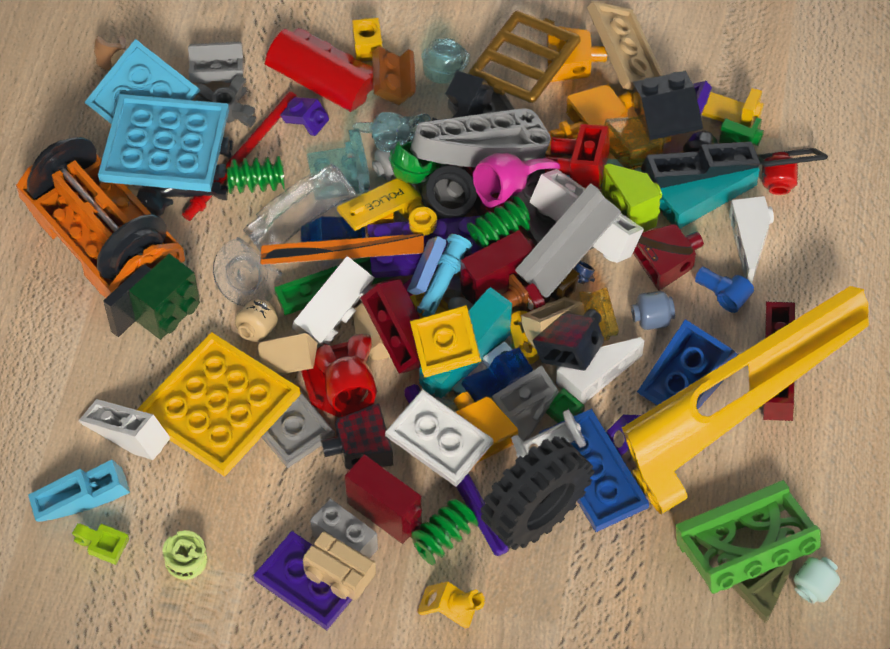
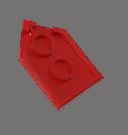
(315, 385)

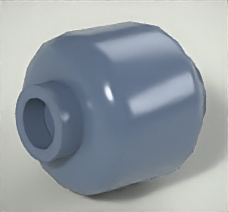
(653, 310)

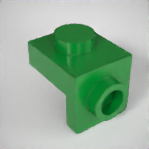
(734, 132)

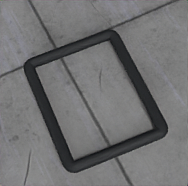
(819, 156)

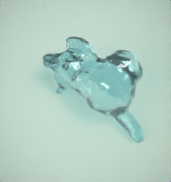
(390, 128)

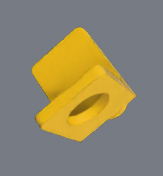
(452, 602)

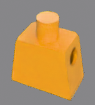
(579, 62)
(598, 105)
(489, 419)

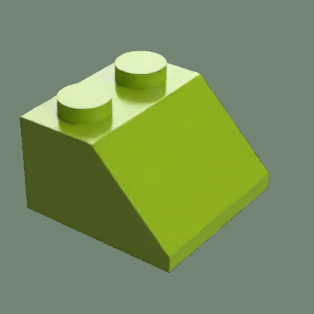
(632, 194)

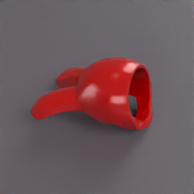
(347, 373)

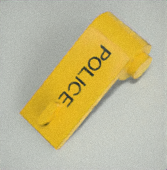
(381, 202)

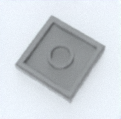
(297, 432)

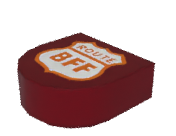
(535, 298)

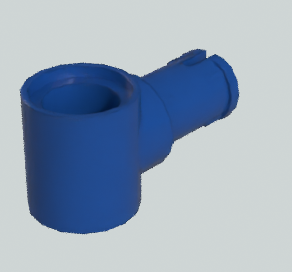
(730, 292)

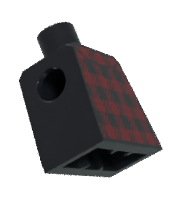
(571, 340)
(360, 435)

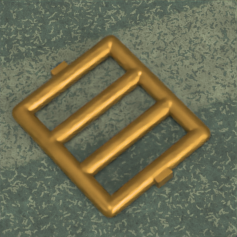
(544, 78)

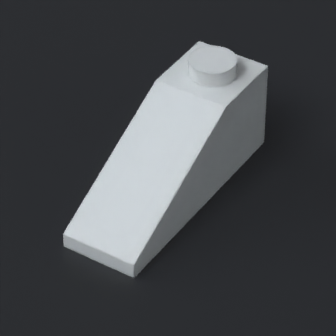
(750, 227)
(604, 368)
(126, 427)

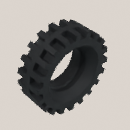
(537, 492)

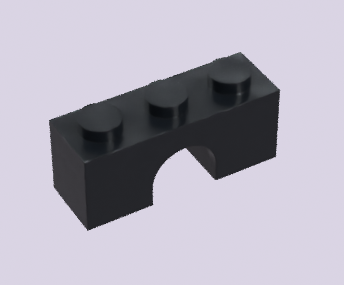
(469, 94)

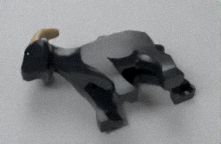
(157, 199)

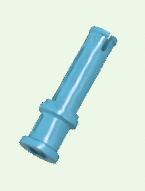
(447, 266)

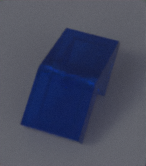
(329, 229)
(501, 373)

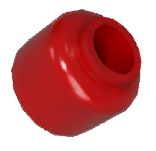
(780, 178)

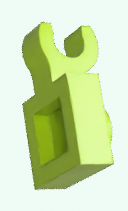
(104, 543)

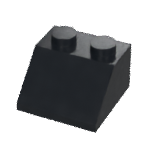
(667, 105)

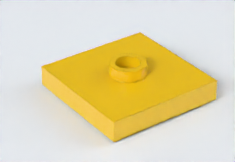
(445, 341)

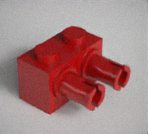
(588, 154)

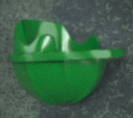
(408, 167)

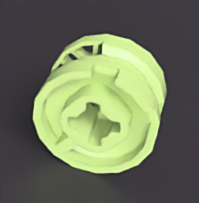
(185, 554)

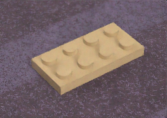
(624, 43)

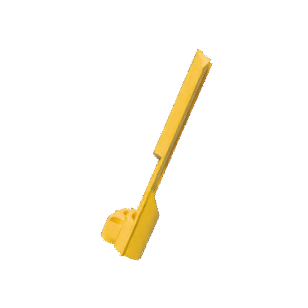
(676, 430)

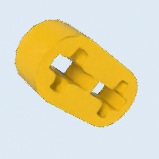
(518, 338)

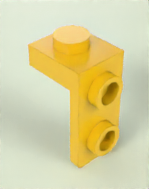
(722, 108)

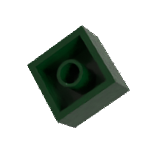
(164, 296)

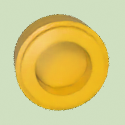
(422, 221)

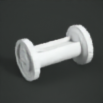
(569, 430)

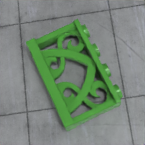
(742, 562)

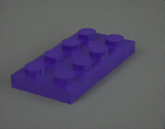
(406, 264)

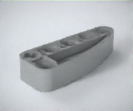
(475, 137)

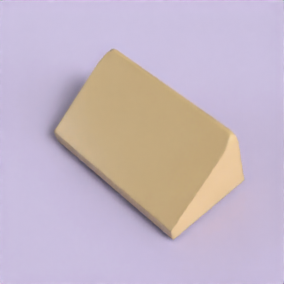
(288, 353)

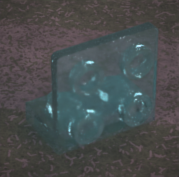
(349, 160)

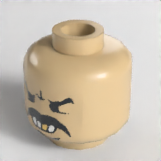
(256, 320)

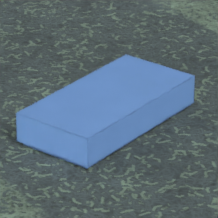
(426, 265)

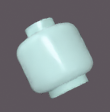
(816, 579)

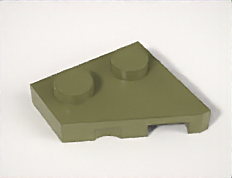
(764, 590)

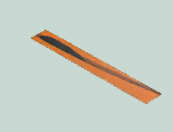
(342, 248)

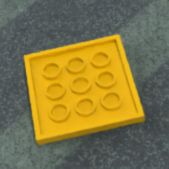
(219, 403)

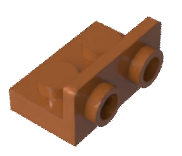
(393, 75)

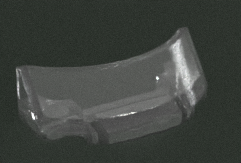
(299, 206)

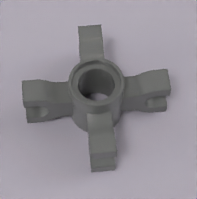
(231, 97)

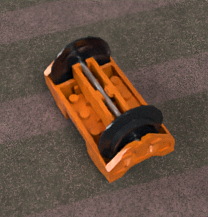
(66, 198)

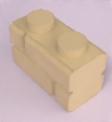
(338, 566)

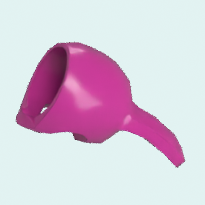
(505, 175)

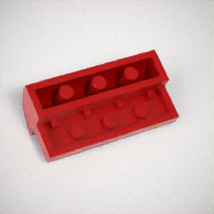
(321, 68)

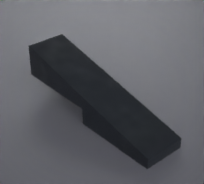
(708, 162)

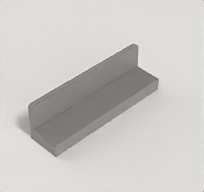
(568, 241)

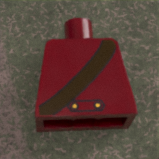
(667, 254)

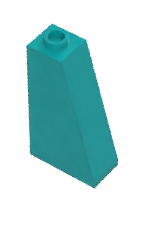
(694, 199)
(491, 327)

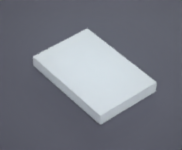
(439, 437)

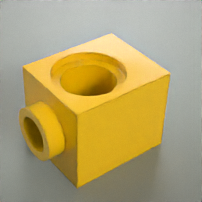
(366, 37)

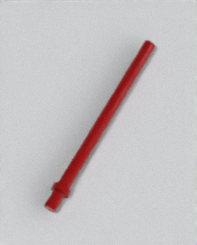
(198, 203)

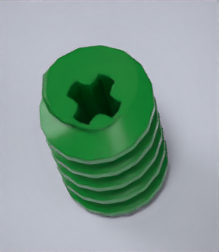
(255, 174)
(499, 223)
(443, 528)

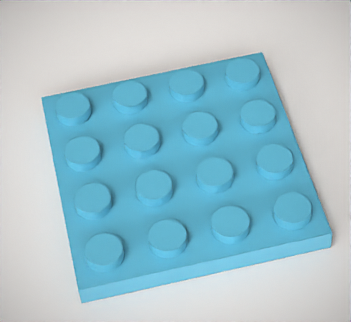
(164, 143)

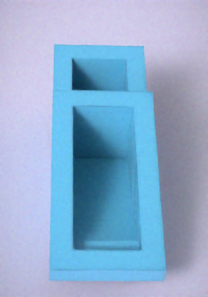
(79, 492)

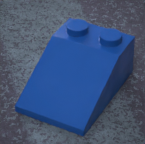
(684, 361)

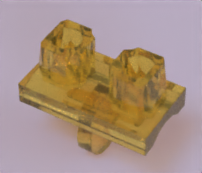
(601, 302)

